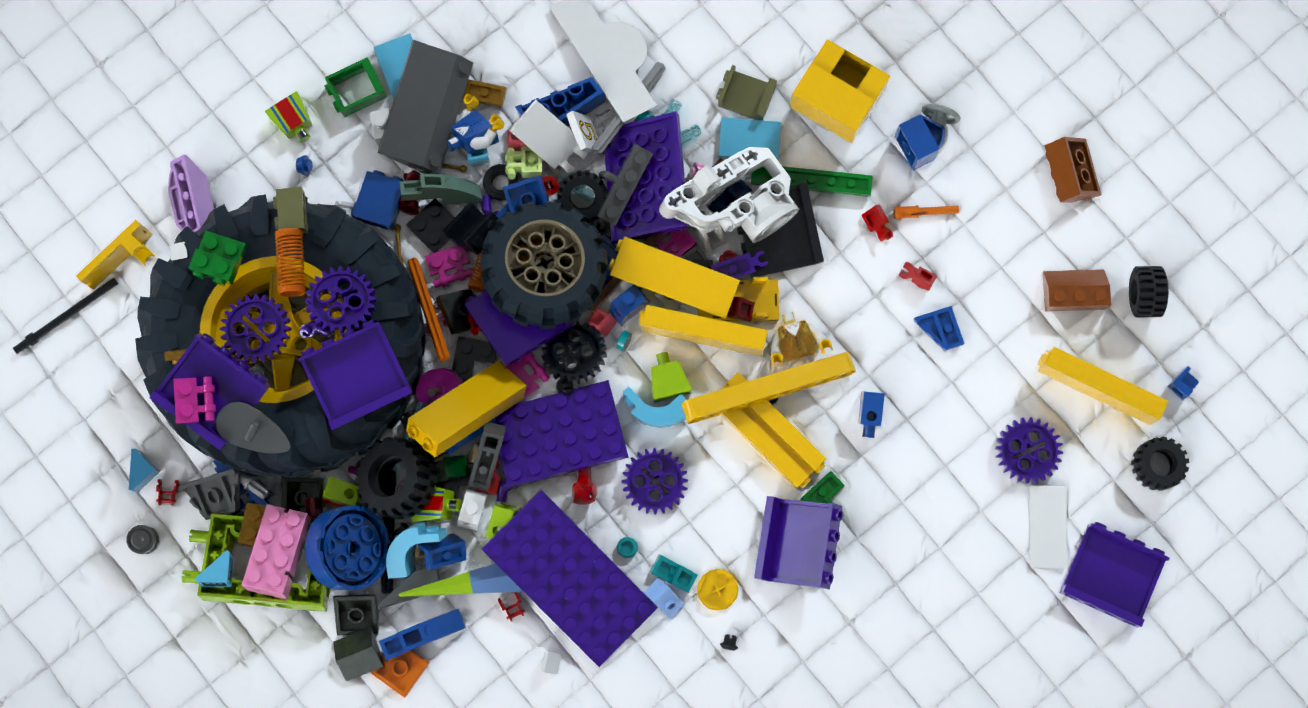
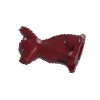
(410, 207)

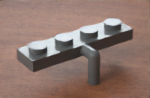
(623, 184)

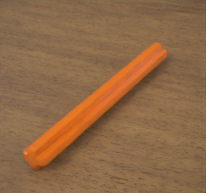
(428, 310)

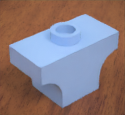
(664, 598)

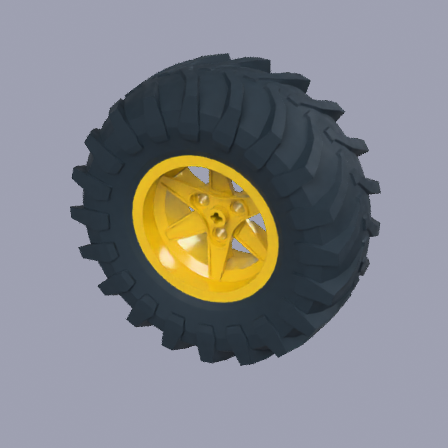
(191, 305)

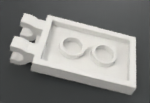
(547, 136)

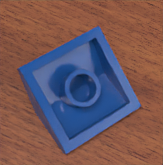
(525, 192)

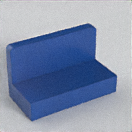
(443, 553)

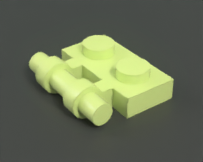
(530, 163)

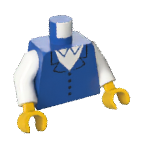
(473, 130)

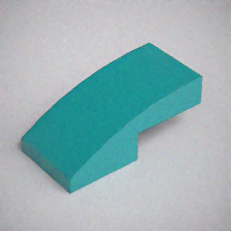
(673, 573)

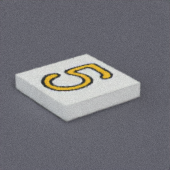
(583, 131)

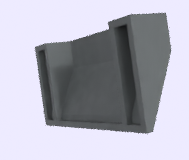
(425, 107)

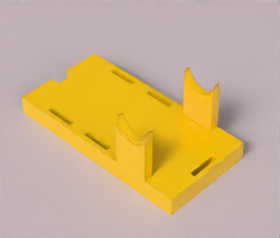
(125, 244)
(760, 291)

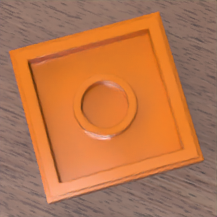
(402, 672)

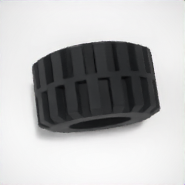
(582, 178)
(1148, 291)
(1172, 452)

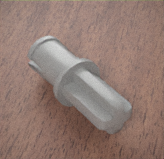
(251, 483)

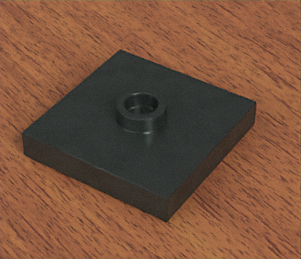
(453, 310)

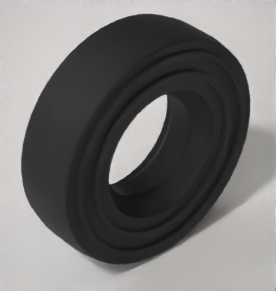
(488, 178)

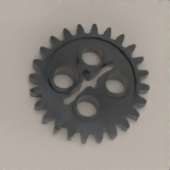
(584, 364)

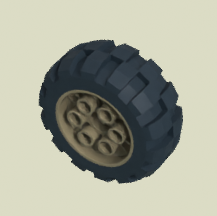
(518, 294)

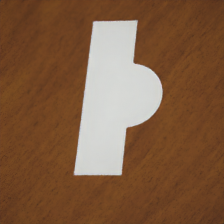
(611, 54)

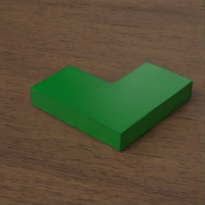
(824, 489)

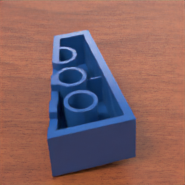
(578, 97)

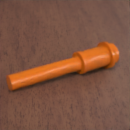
(916, 211)

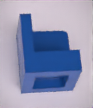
(1183, 383)

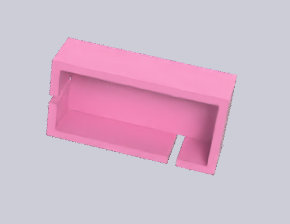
(276, 551)

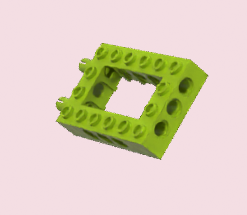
(221, 536)

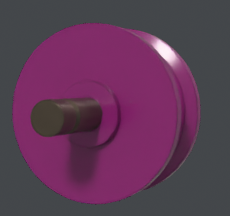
(436, 384)

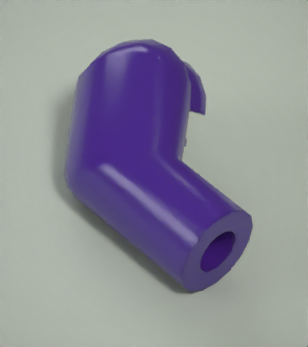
(486, 205)
(310, 329)
(503, 491)

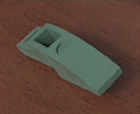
(444, 187)

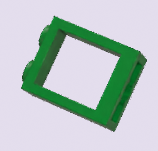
(347, 73)

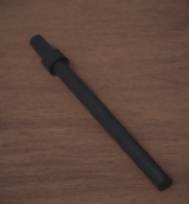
(33, 338)

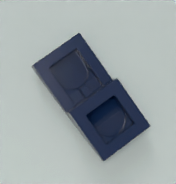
(735, 190)

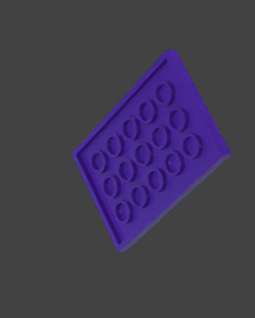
(662, 175)
(560, 434)

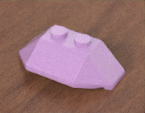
(189, 193)

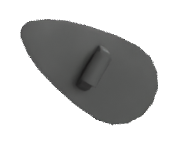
(250, 429)

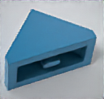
(141, 471)

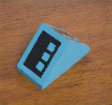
(218, 573)

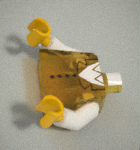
(796, 340)

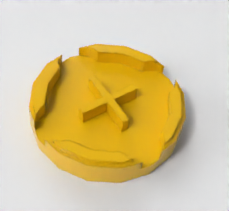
(717, 589)

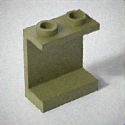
(745, 94)

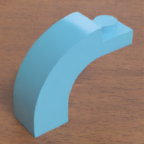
(655, 416)
(400, 553)

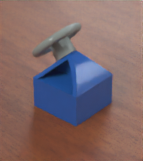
(924, 137)

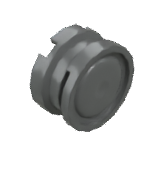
(142, 539)

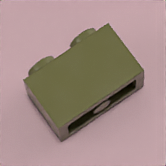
(291, 209)

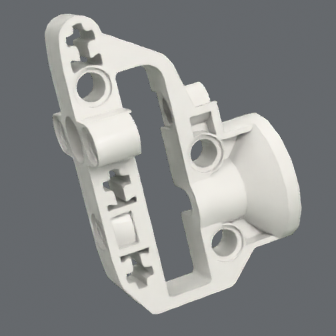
(763, 209)

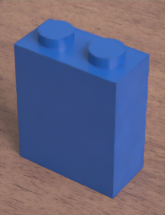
(378, 200)

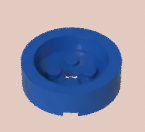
(329, 547)

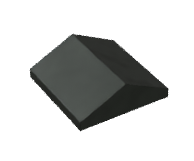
(297, 490)
(356, 613)
(358, 654)

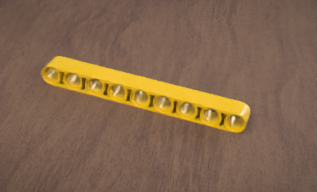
(768, 387)

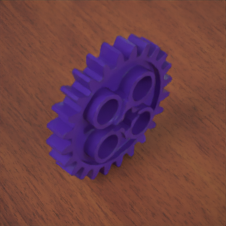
(330, 285)
(242, 342)
(1020, 434)
(668, 468)

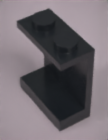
(470, 228)

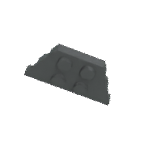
(215, 493)

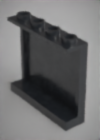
(793, 244)

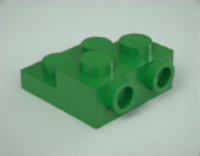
(217, 258)

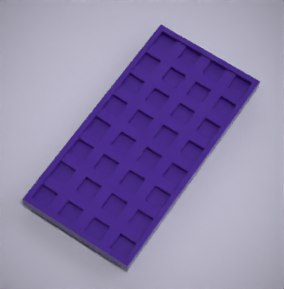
(569, 578)

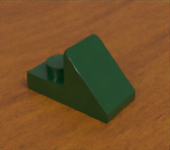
(452, 468)

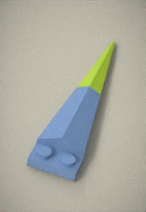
(481, 580)

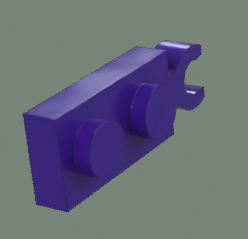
(739, 265)

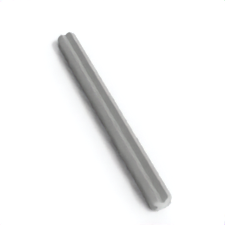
(616, 123)

